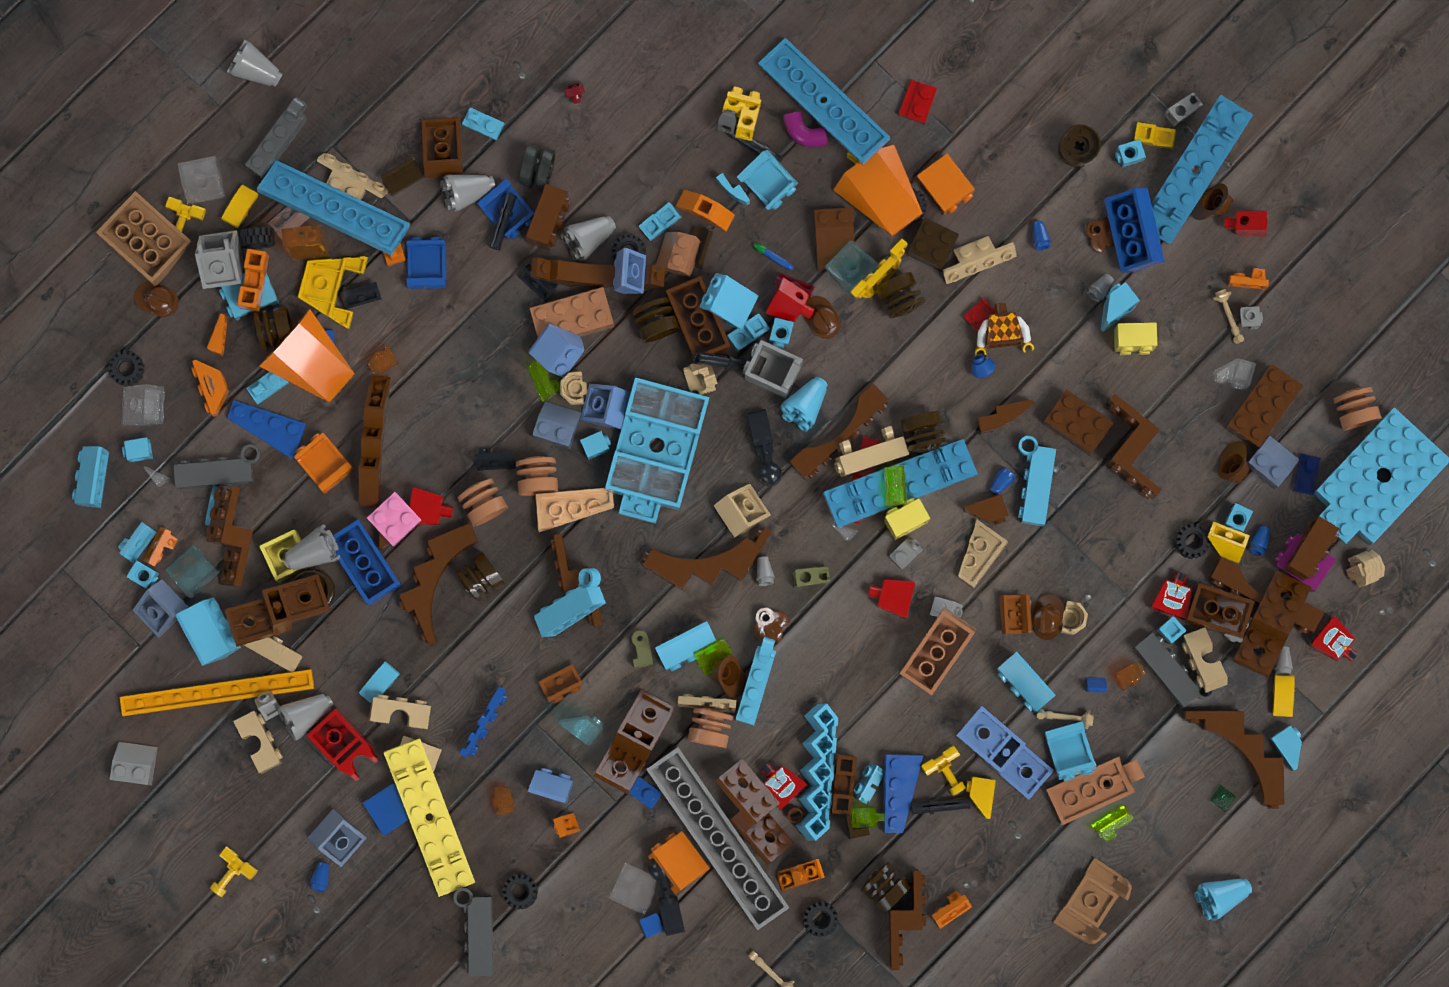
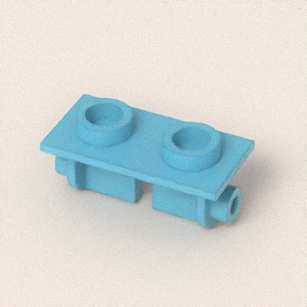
(871, 775)

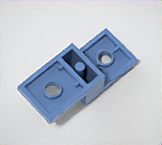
(1005, 752)

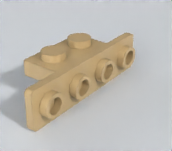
(349, 180)
(977, 257)
(274, 650)

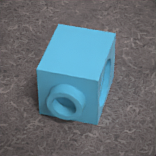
(1136, 148)
(780, 324)
(595, 445)
(137, 450)
(1241, 511)
(136, 571)
(1171, 630)

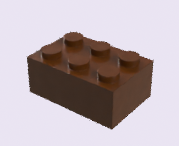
(548, 217)
(1078, 422)
(1312, 549)

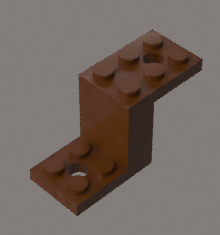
(1133, 447)

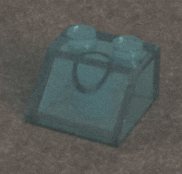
(851, 266)
(192, 571)
(584, 728)

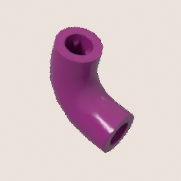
(802, 134)

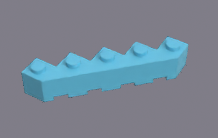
(818, 772)

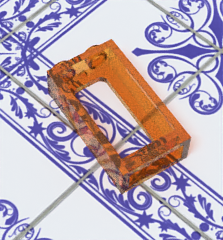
(309, 245)

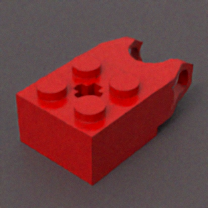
(343, 750)

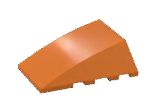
(881, 191)
(310, 360)

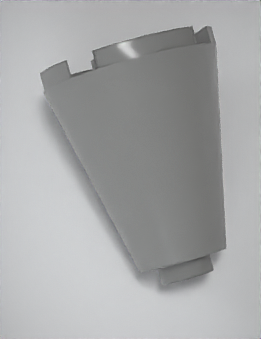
(313, 550)
(304, 714)

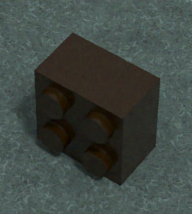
(932, 244)

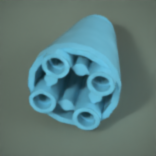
(805, 404)
(1221, 896)

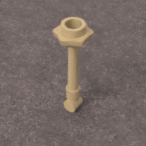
(1223, 296)
(1087, 718)
(760, 962)

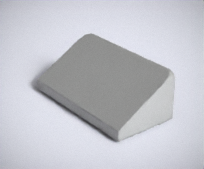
(287, 219)

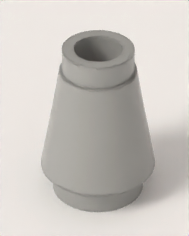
(1099, 289)
(764, 572)
(1284, 663)

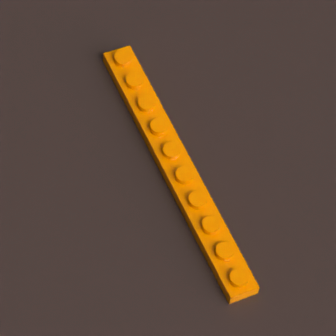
(216, 692)

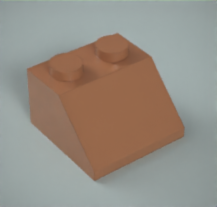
(678, 253)

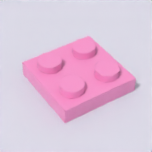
(394, 519)

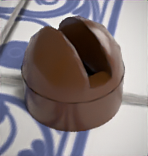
(797, 818)

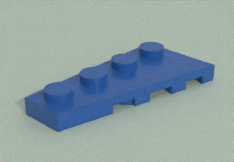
(271, 428)
(498, 699)
(898, 789)

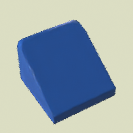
(1096, 685)
(651, 925)

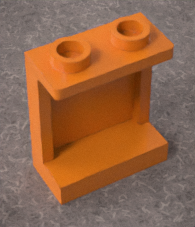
(946, 184)
(323, 462)
(679, 861)

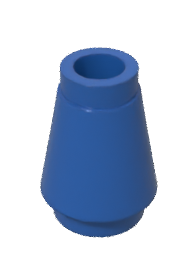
(1041, 238)
(1002, 480)
(1260, 541)
(320, 877)

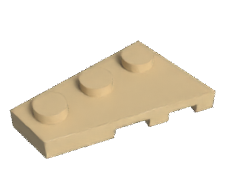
(981, 553)
(723, 704)

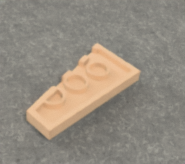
(569, 506)

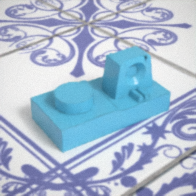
(483, 124)
(266, 387)
(137, 543)

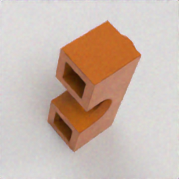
(255, 273)

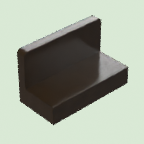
(402, 176)
(705, 238)
(855, 833)

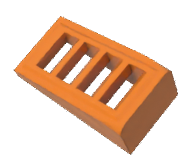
(217, 340)

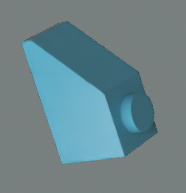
(1288, 746)

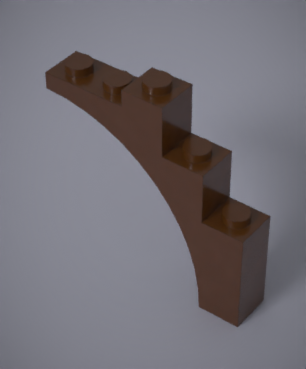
(420, 599)

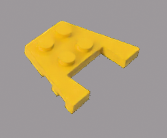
(886, 270)
(322, 285)

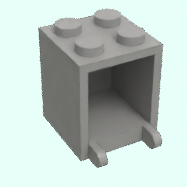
(219, 259)
(778, 371)

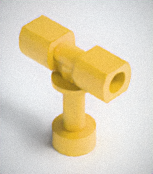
(184, 211)
(942, 764)
(236, 867)

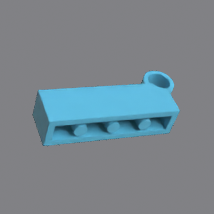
(1038, 483)
(573, 606)
(756, 682)

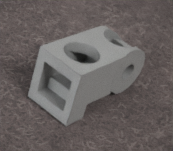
(1183, 109)

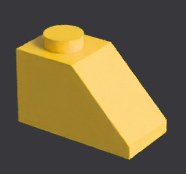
(1228, 542)
(981, 794)

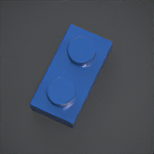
(645, 792)

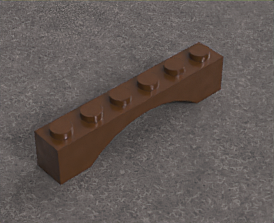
(810, 459)
(1230, 576)

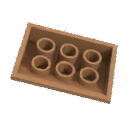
(144, 238)

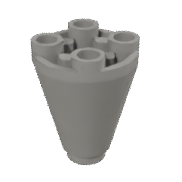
(254, 66)
(465, 189)
(587, 236)

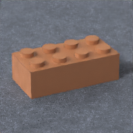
(578, 314)
(938, 651)

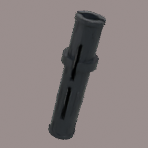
(756, 146)
(505, 213)
(725, 361)
(940, 805)

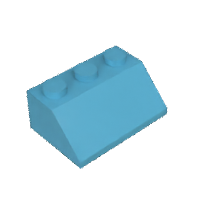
(1118, 304)
(91, 476)
(207, 631)
(682, 647)
(1025, 682)

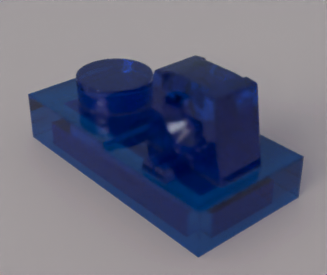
(1307, 474)

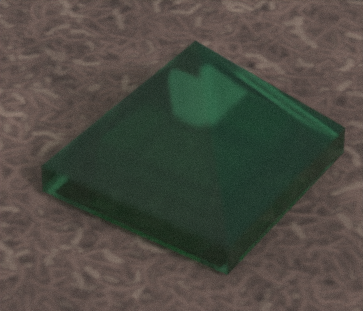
(1222, 798)

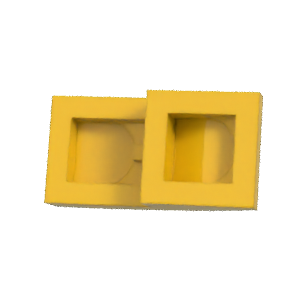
(1155, 136)
(239, 206)
(1283, 695)

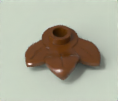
(1102, 237)
(771, 626)

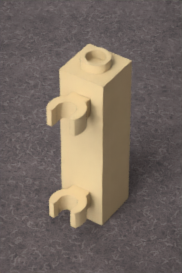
(870, 456)

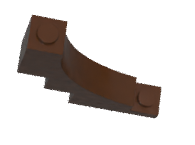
(593, 275)
(372, 441)
(734, 562)
(1230, 727)

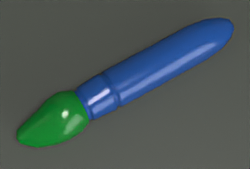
(773, 256)

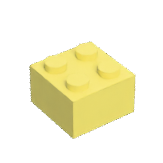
(1135, 338)
(906, 519)
(275, 551)

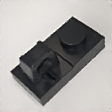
(541, 287)
(358, 296)
(491, 461)

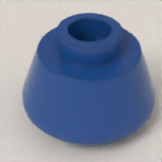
(982, 366)

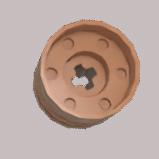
(1357, 408)
(536, 476)
(483, 504)
(710, 727)

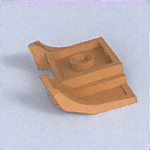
(1092, 902)

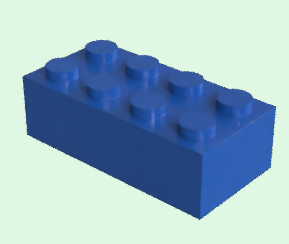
(1134, 230)
(365, 563)

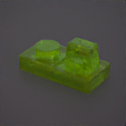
(544, 386)
(895, 485)
(866, 817)
(1106, 827)

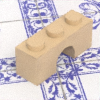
(1209, 674)
(417, 713)
(268, 755)

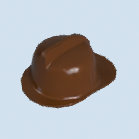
(1214, 201)
(156, 300)
(824, 320)
(1233, 462)
(1048, 617)
(730, 676)

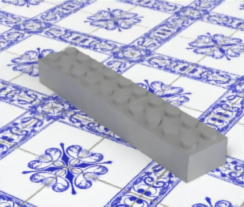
(717, 838)

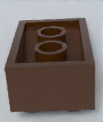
(441, 147)
(832, 232)
(1219, 611)

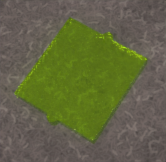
(713, 651)

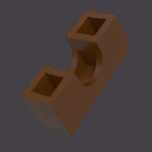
(844, 785)

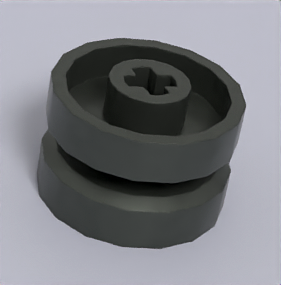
(533, 166)

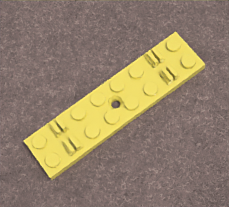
(435, 837)

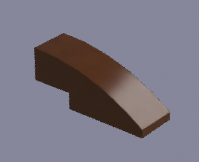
(1003, 416)

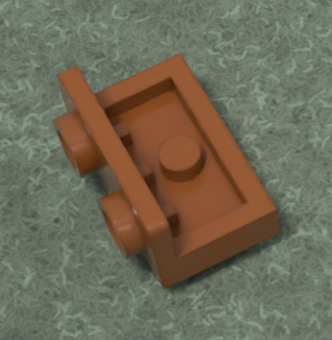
(1016, 614)
(561, 683)

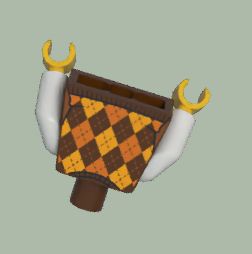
(1003, 331)

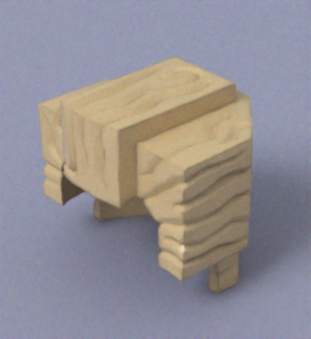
(700, 378)
(573, 388)
(1365, 568)
(1073, 618)

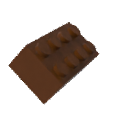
(699, 326)
(1264, 406)

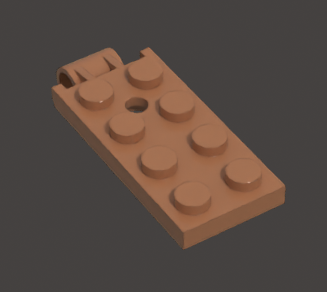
(1087, 793)

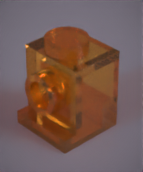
(382, 361)
(1130, 676)
(503, 801)

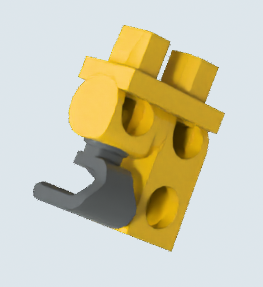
(744, 108)

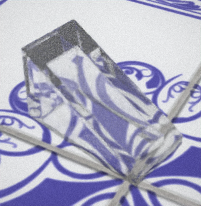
(158, 478)
(845, 532)

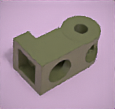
(810, 577)
(642, 644)

